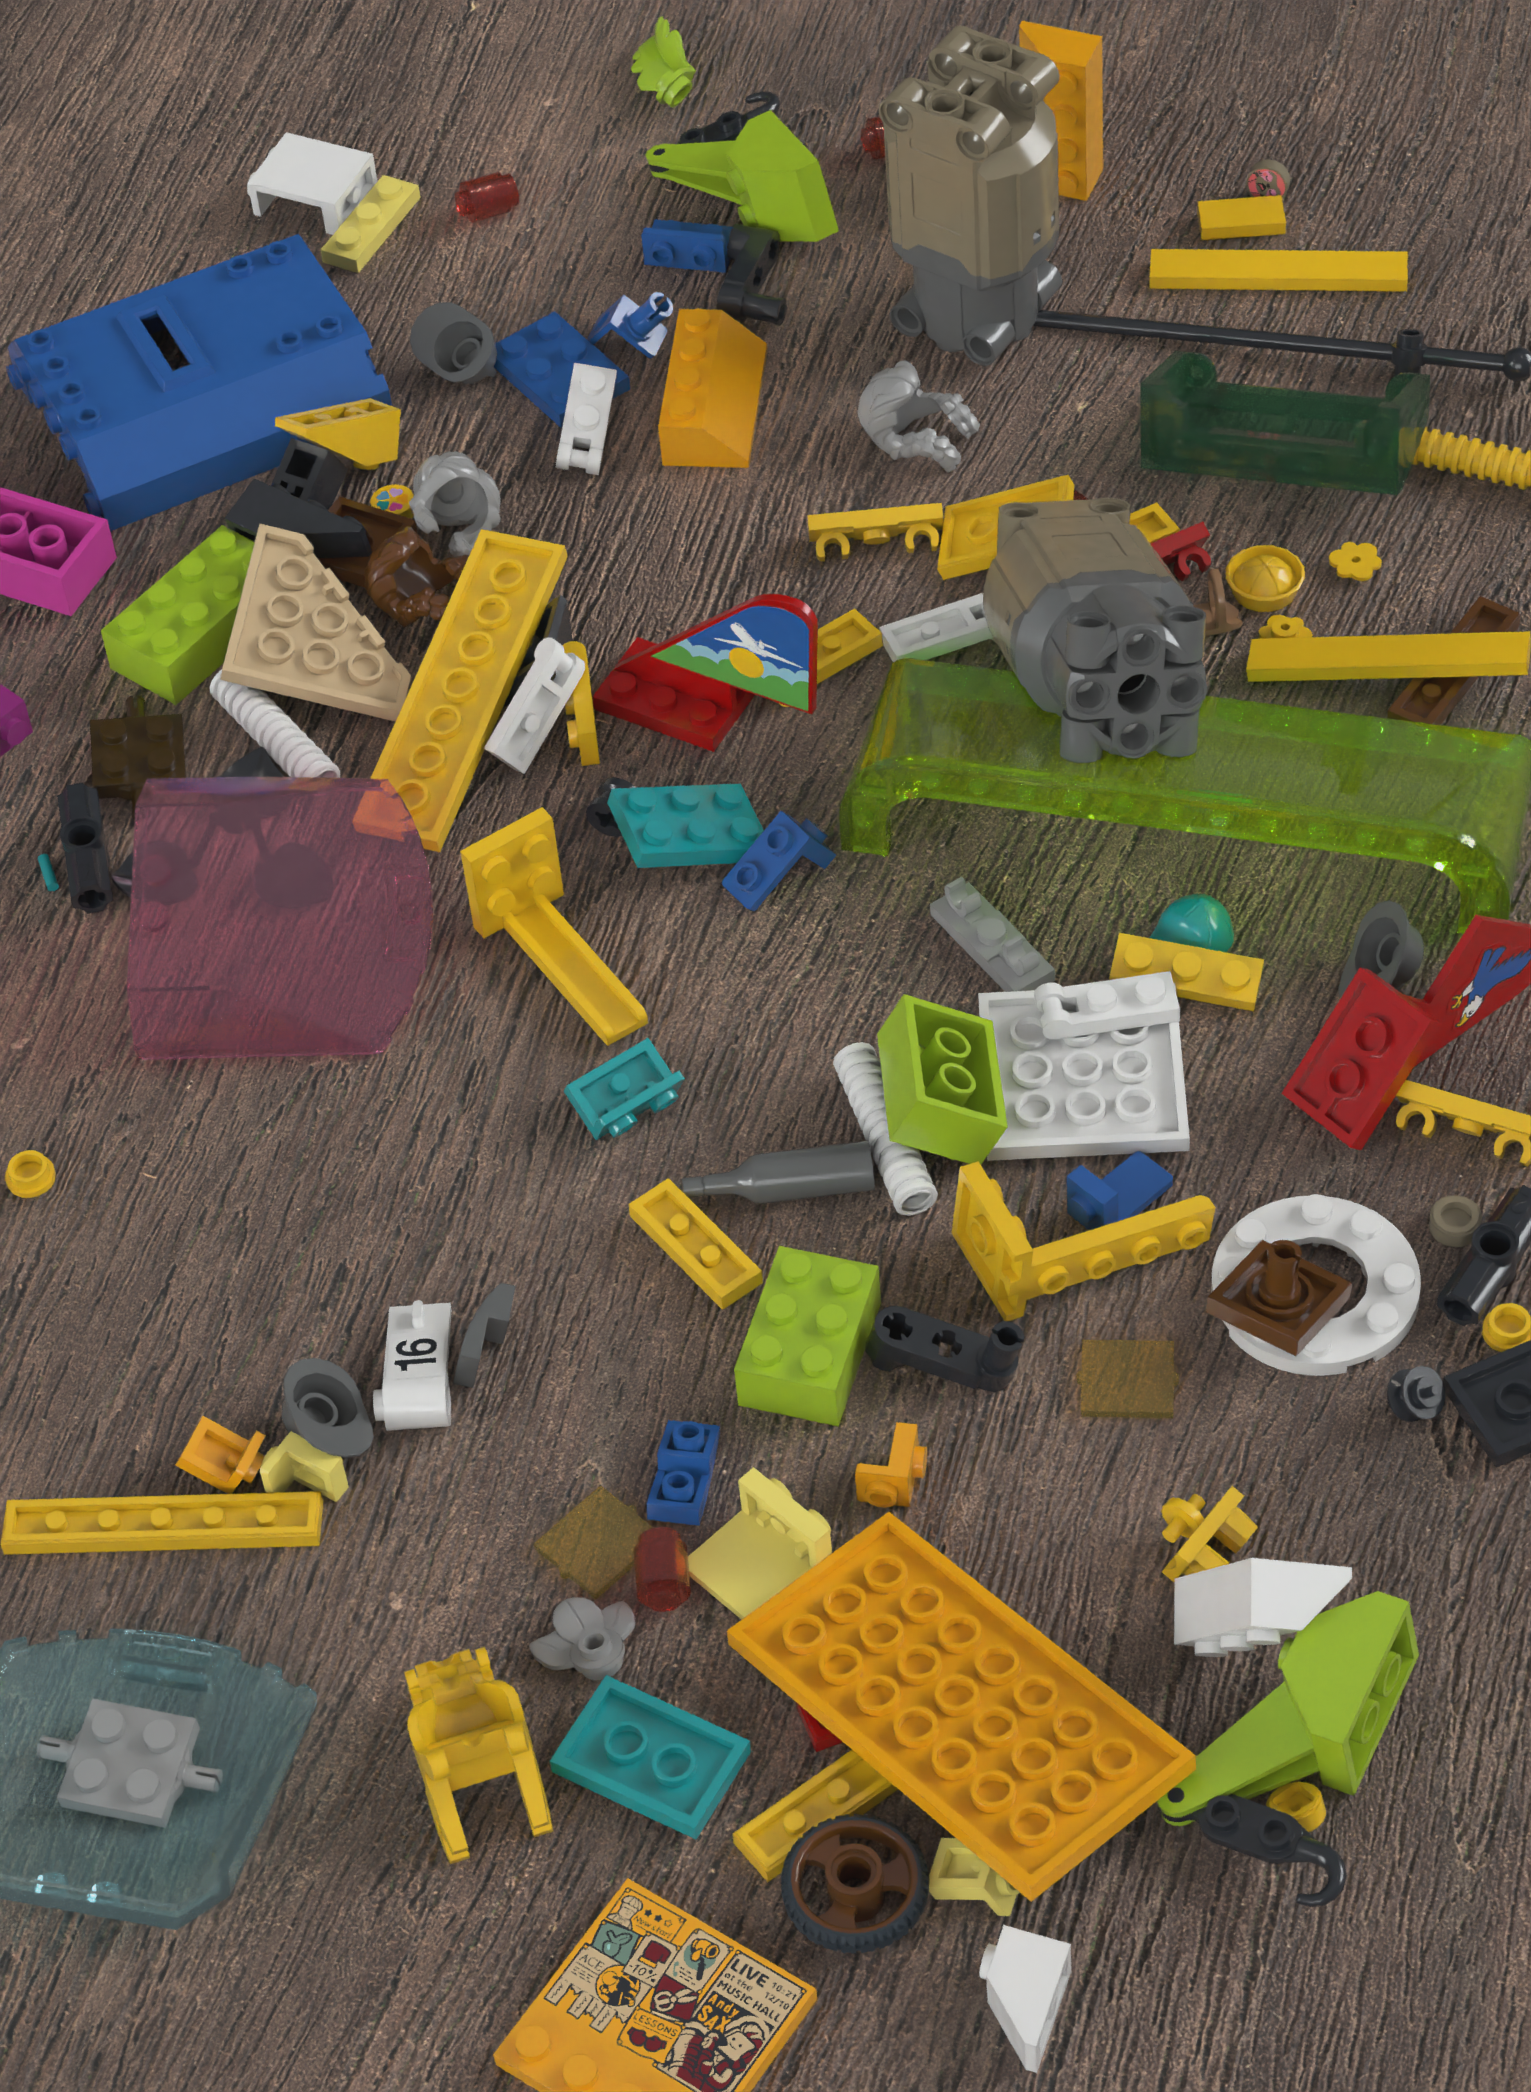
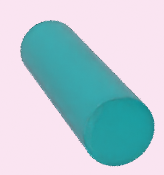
(48, 872)

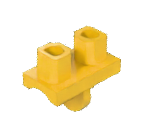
(1224, 1522)

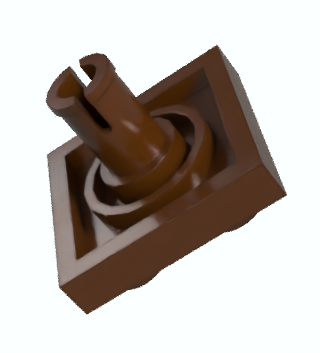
(1279, 1296)

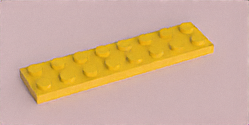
(467, 677)

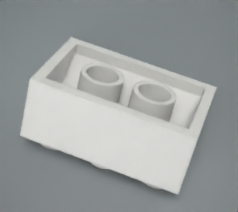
(1251, 1603)

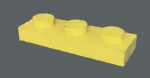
(370, 224)

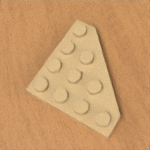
(306, 637)

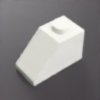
(1025, 1988)

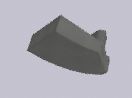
(487, 1324)

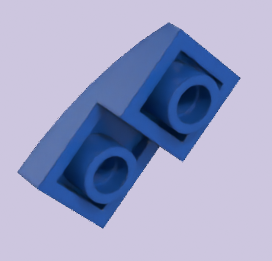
(683, 1472)

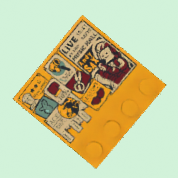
(655, 2008)

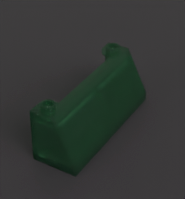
(1280, 432)

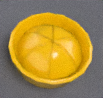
(1264, 577)

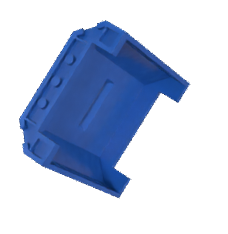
(260, 344)

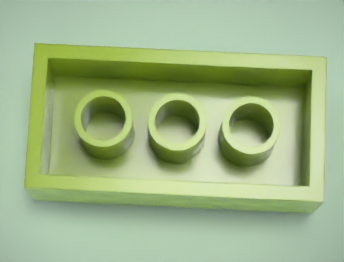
(184, 620)

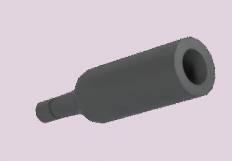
(792, 1174)

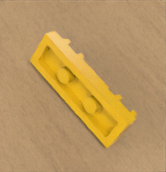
(875, 527)
(1468, 1116)

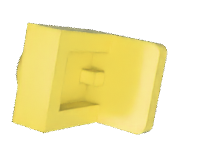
(302, 1462)

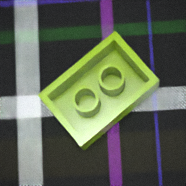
(941, 1080)
(808, 1336)

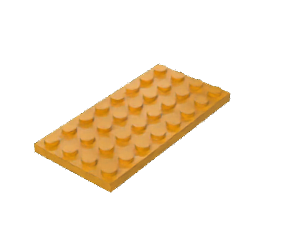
(962, 1704)

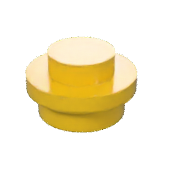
(29, 1174)
(1506, 1327)

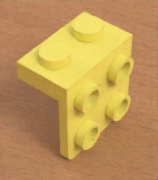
(760, 1546)

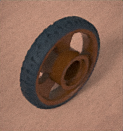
(848, 1905)

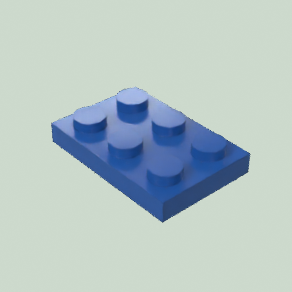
(542, 362)

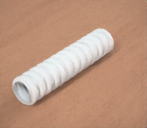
(273, 730)
(899, 1165)

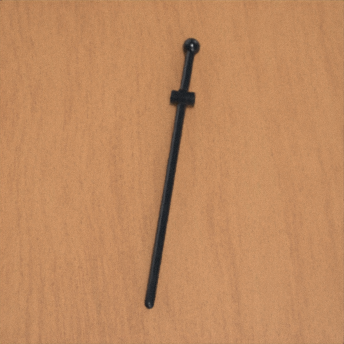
(1406, 353)

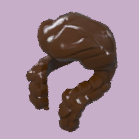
(405, 576)

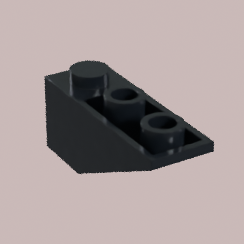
(278, 508)

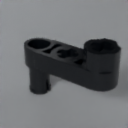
(754, 256)
(975, 1360)

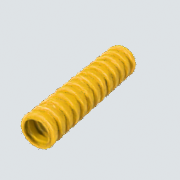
(1474, 458)

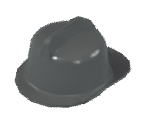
(454, 343)
(1385, 946)
(325, 1408)

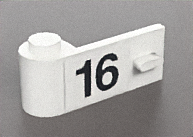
(416, 1368)

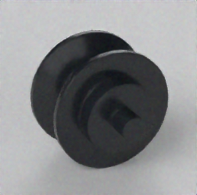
(1416, 1394)

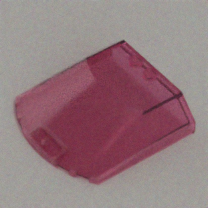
(274, 917)

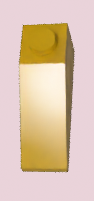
(355, 430)

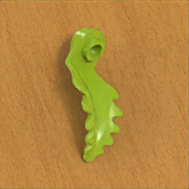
(664, 65)

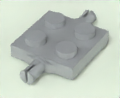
(129, 1763)

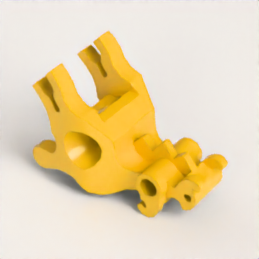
(466, 1733)

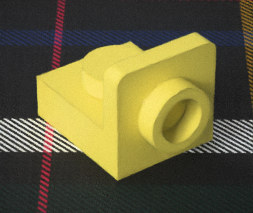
(964, 1876)

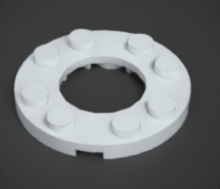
(1385, 1260)

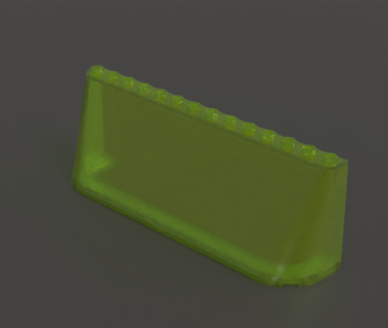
(1256, 776)

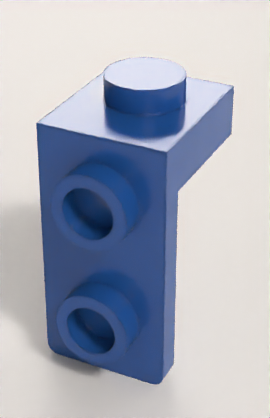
(774, 856)
(1117, 1195)

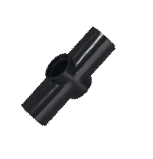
(85, 848)
(1490, 1260)

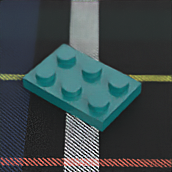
(685, 824)
(650, 1756)

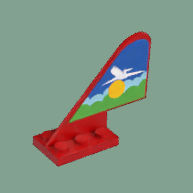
(711, 672)

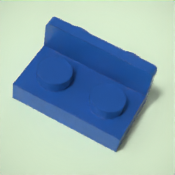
(686, 245)

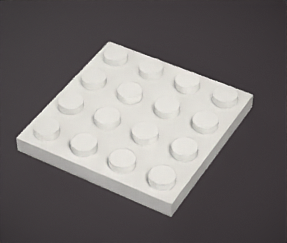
(1086, 1090)

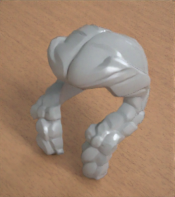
(895, 401)
(455, 493)

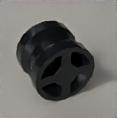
(598, 811)

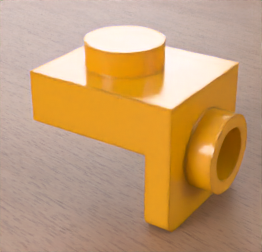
(221, 1456)
(893, 1483)

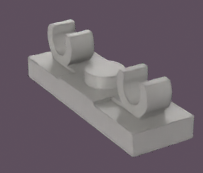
(990, 938)

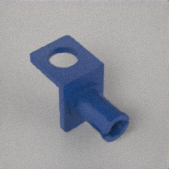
(635, 324)

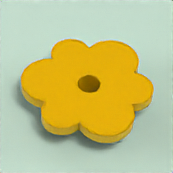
(1355, 561)
(1284, 627)

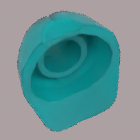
(1196, 922)

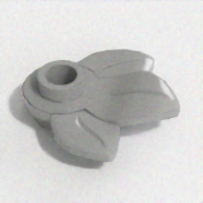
(586, 1638)

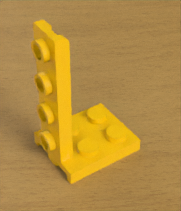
(511, 888)
(1015, 1272)

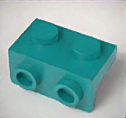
(623, 1089)

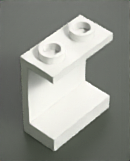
(314, 175)

